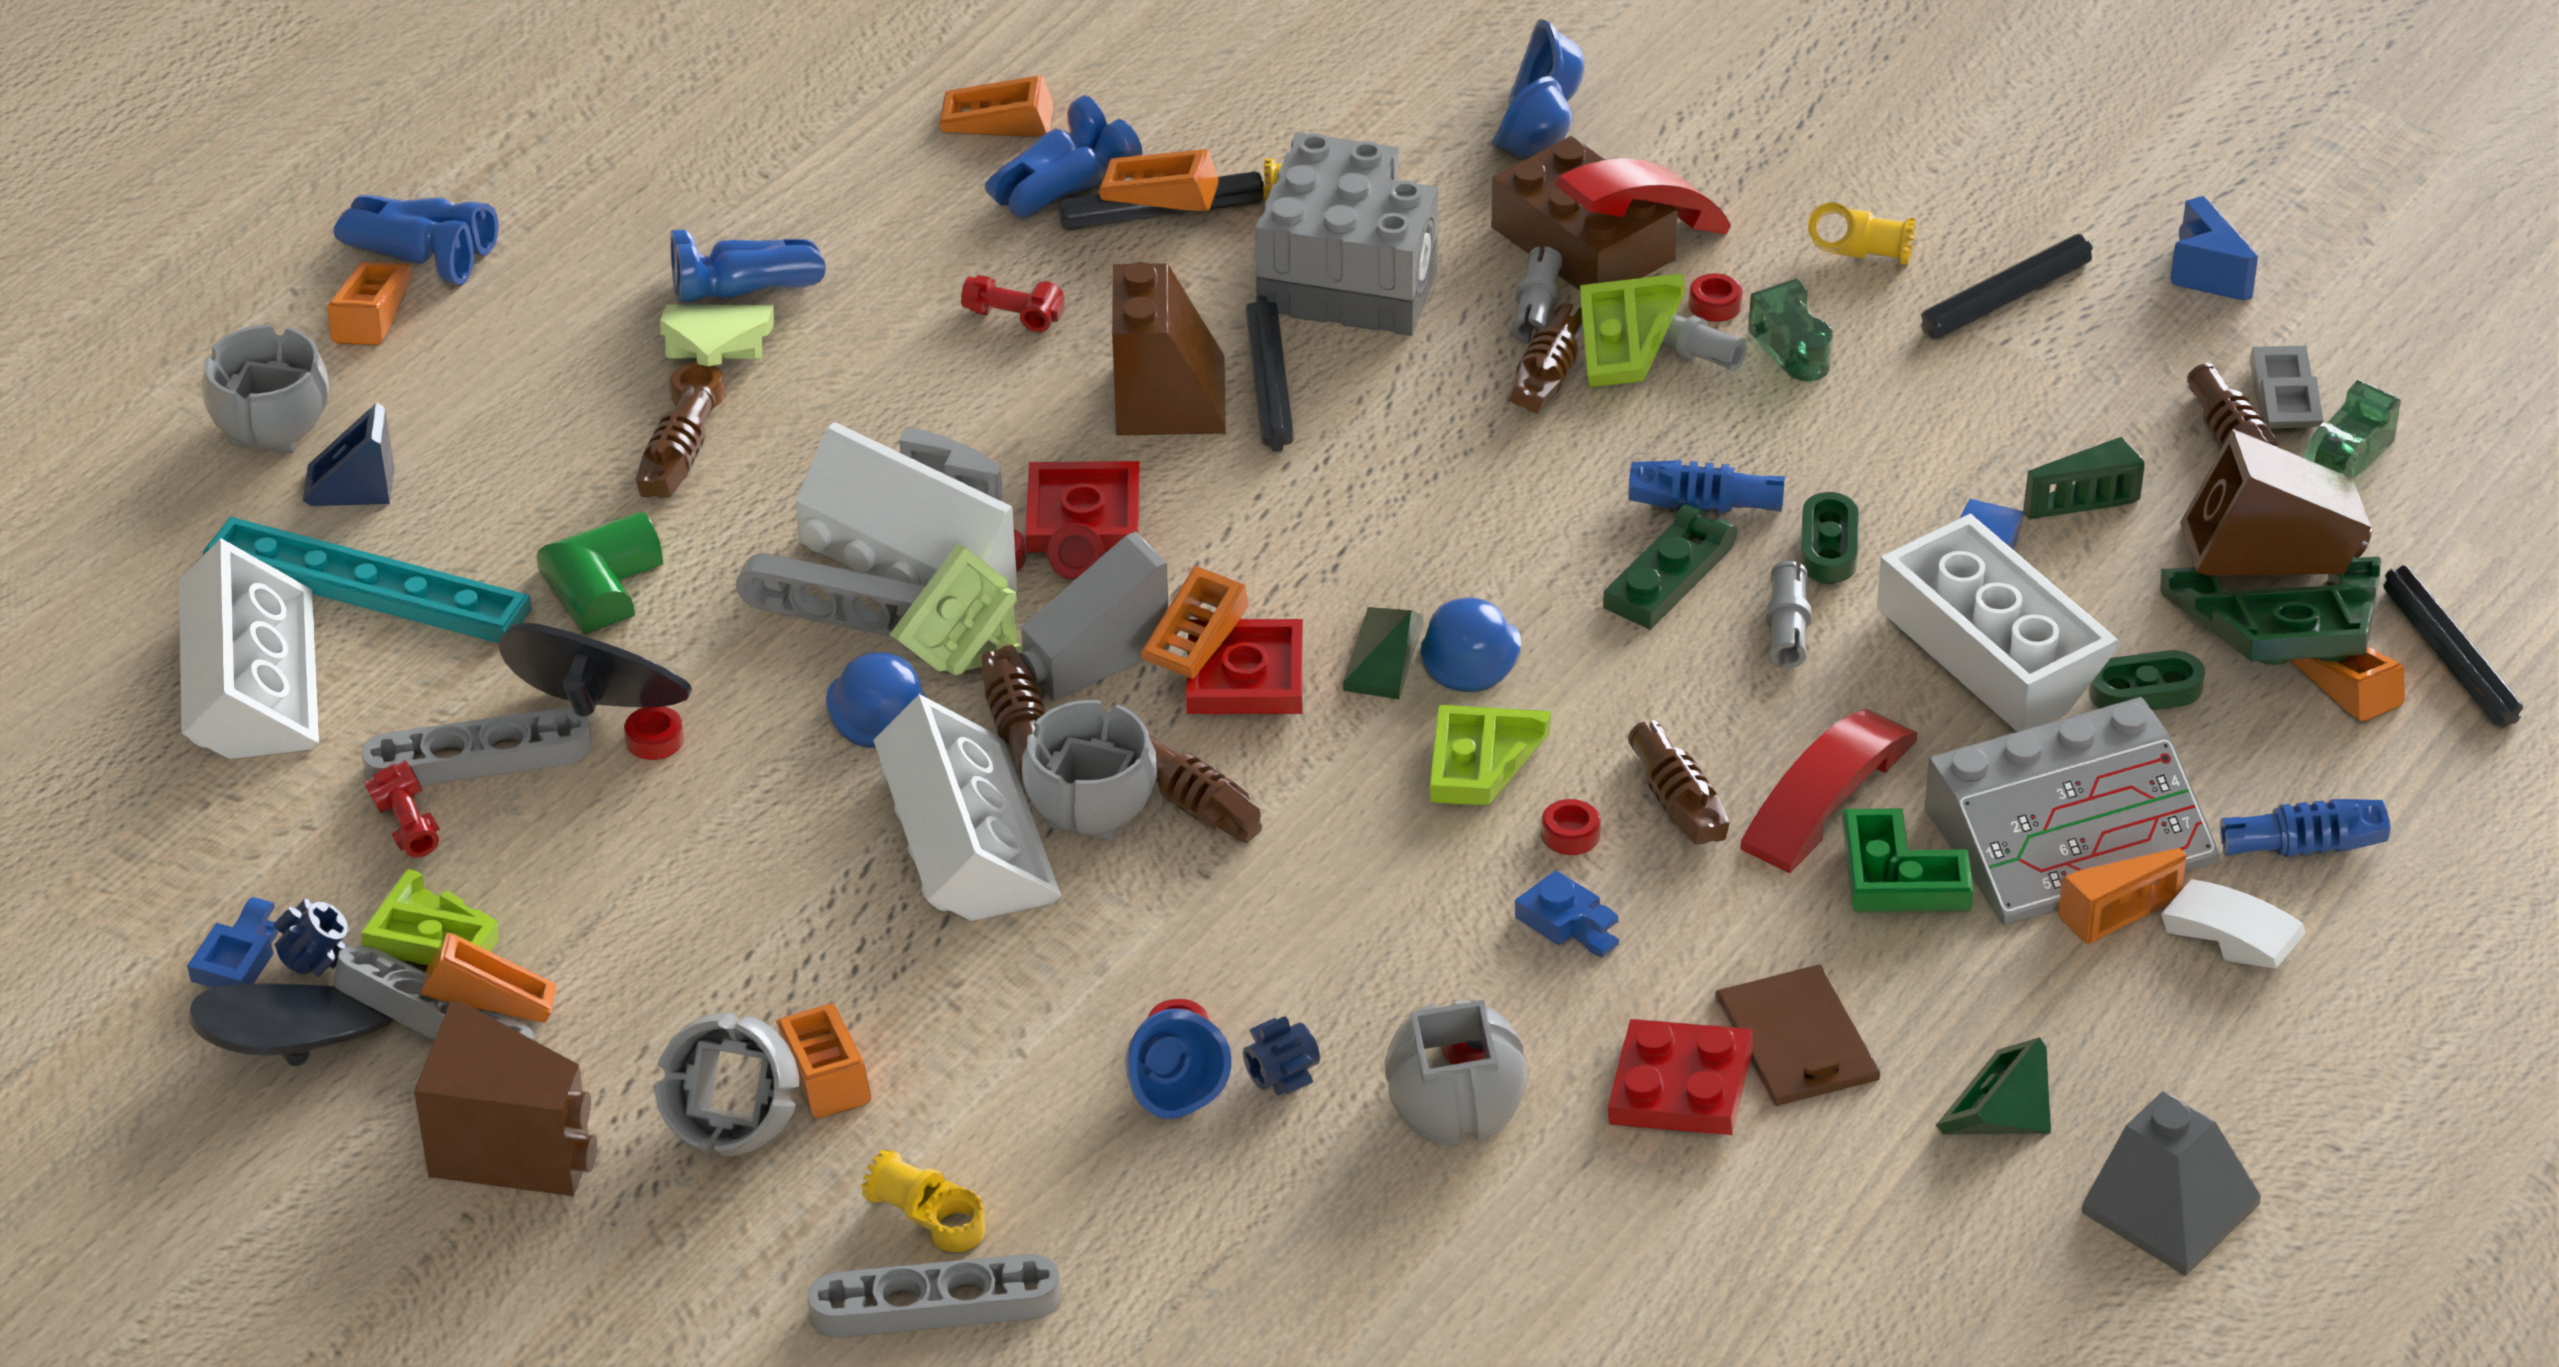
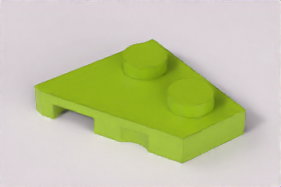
(1627, 325)
(1482, 750)
(416, 921)

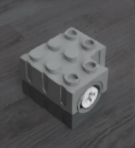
(1347, 236)

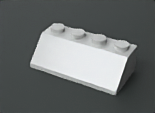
(895, 513)
(1993, 622)
(246, 657)
(964, 814)

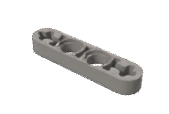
(780, 587)
(476, 742)
(395, 990)
(935, 1304)

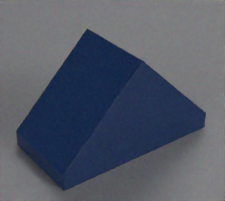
(354, 466)

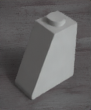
(1098, 620)

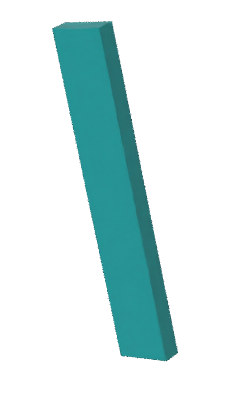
(381, 582)

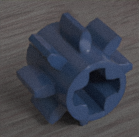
(311, 937)
(1281, 1055)

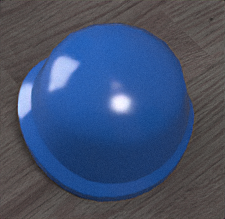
(1550, 56)
(1535, 119)
(1469, 645)
(871, 695)
(1177, 1063)

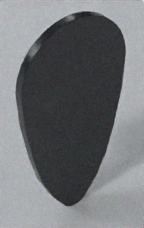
(588, 670)
(281, 1018)

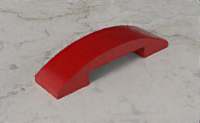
(1613, 183)
(1819, 782)

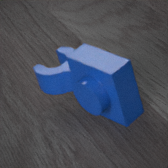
(1566, 909)
(237, 952)

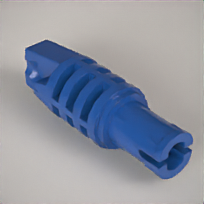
(1674, 484)
(2308, 828)

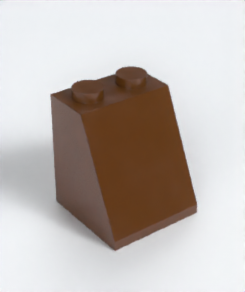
(1163, 357)
(2273, 514)
(502, 1108)

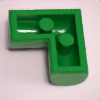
(588, 568)
(1895, 879)

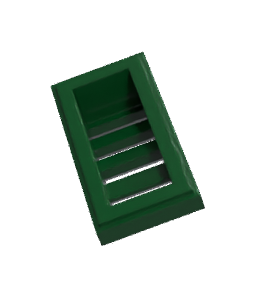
(2102, 476)

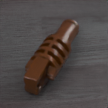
(1547, 360)
(2225, 407)
(675, 443)
(1011, 698)
(1679, 785)
(1206, 793)

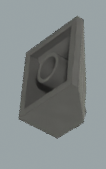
(2172, 1185)

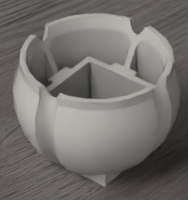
(265, 387)
(1089, 768)
(690, 1077)
(1458, 1097)

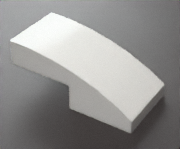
(2242, 924)

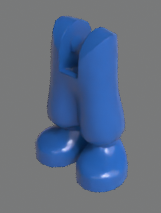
(1063, 161)
(421, 228)
(741, 266)

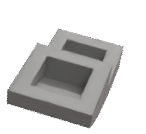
(2285, 387)
(953, 460)

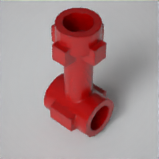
(1035, 309)
(395, 790)

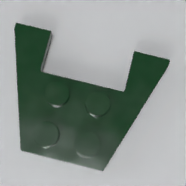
(2285, 621)

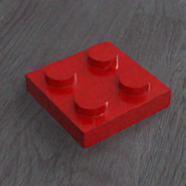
(1082, 492)
(1251, 671)
(1680, 1077)

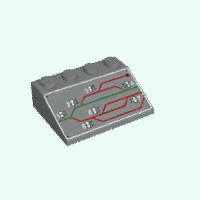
(2065, 803)

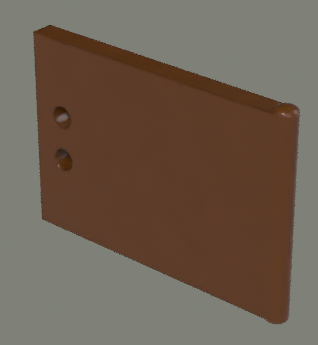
(1799, 1034)

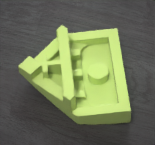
(715, 331)
(959, 615)

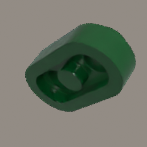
(1830, 537)
(2160, 678)

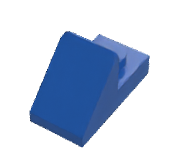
(2212, 254)

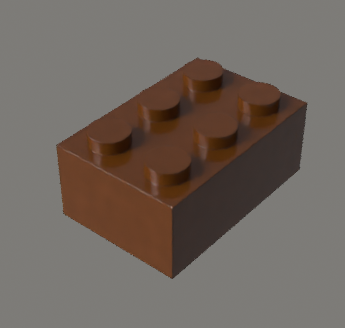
(1591, 244)

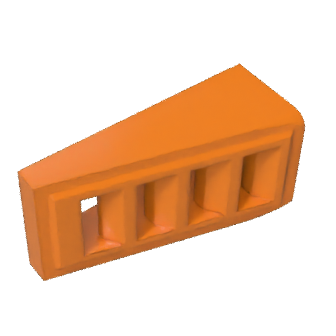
(999, 108)
(1162, 180)
(368, 303)
(1198, 588)
(2359, 683)
(2119, 893)
(486, 981)
(827, 1065)

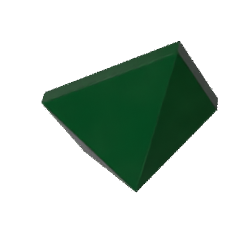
(1383, 652)
(2005, 1095)

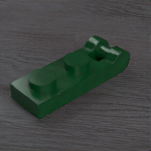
(1669, 567)

